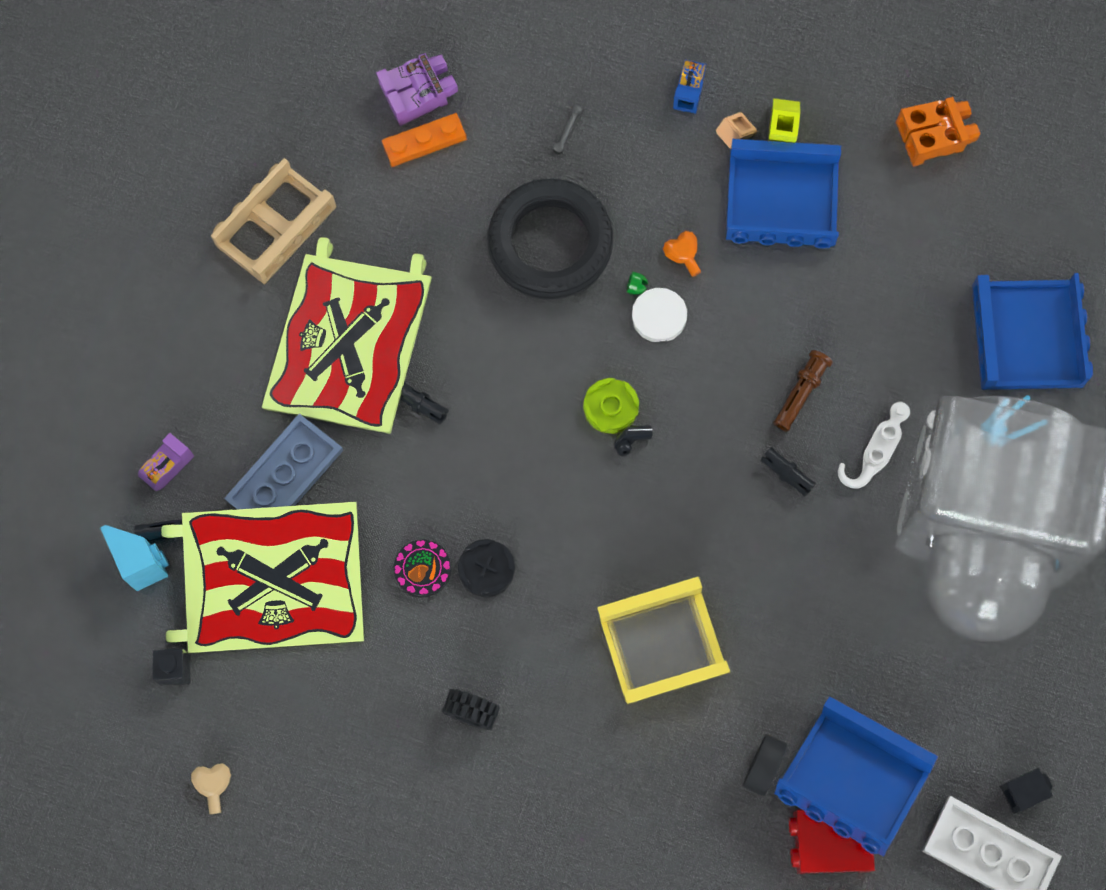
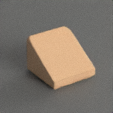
(735, 127)

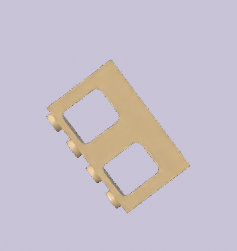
(287, 234)

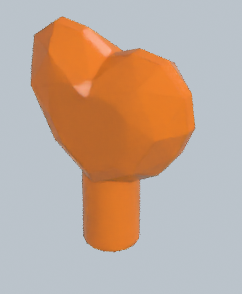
(683, 251)

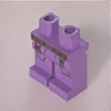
(415, 87)

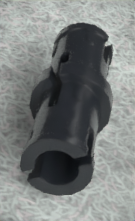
(422, 403)
(788, 472)

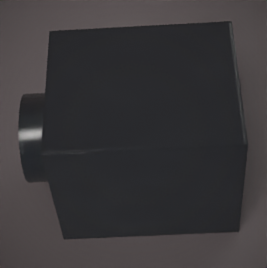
(171, 667)
(1027, 790)

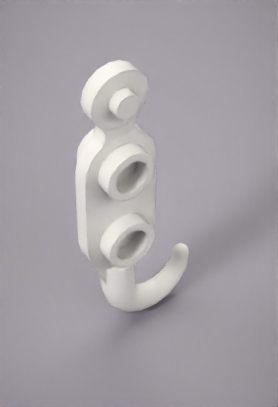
(879, 448)

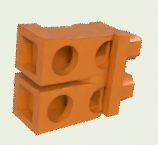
(936, 129)

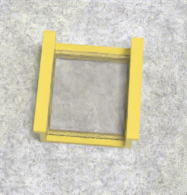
(662, 640)

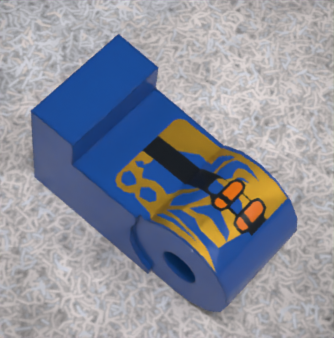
(689, 86)

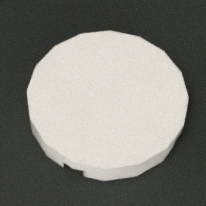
(659, 315)

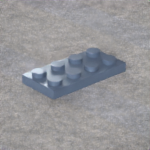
(286, 468)

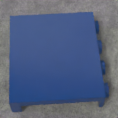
(783, 193)
(1031, 334)
(856, 776)

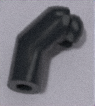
(629, 435)

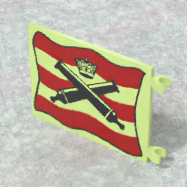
(348, 341)
(270, 577)

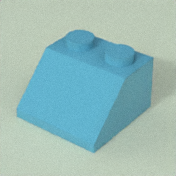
(135, 558)

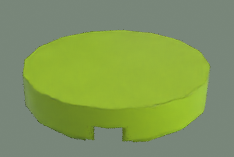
(611, 405)

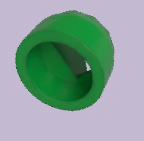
(636, 284)

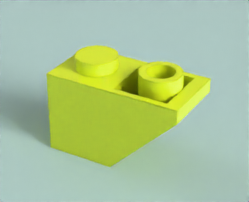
(784, 121)

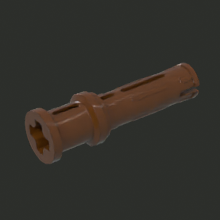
(808, 380)

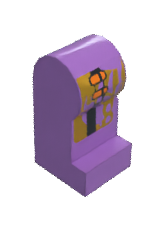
(165, 463)

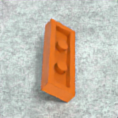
(424, 139)

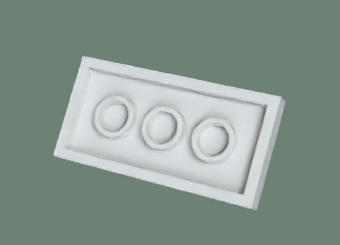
(989, 850)

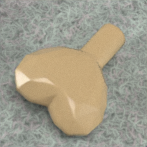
(211, 784)

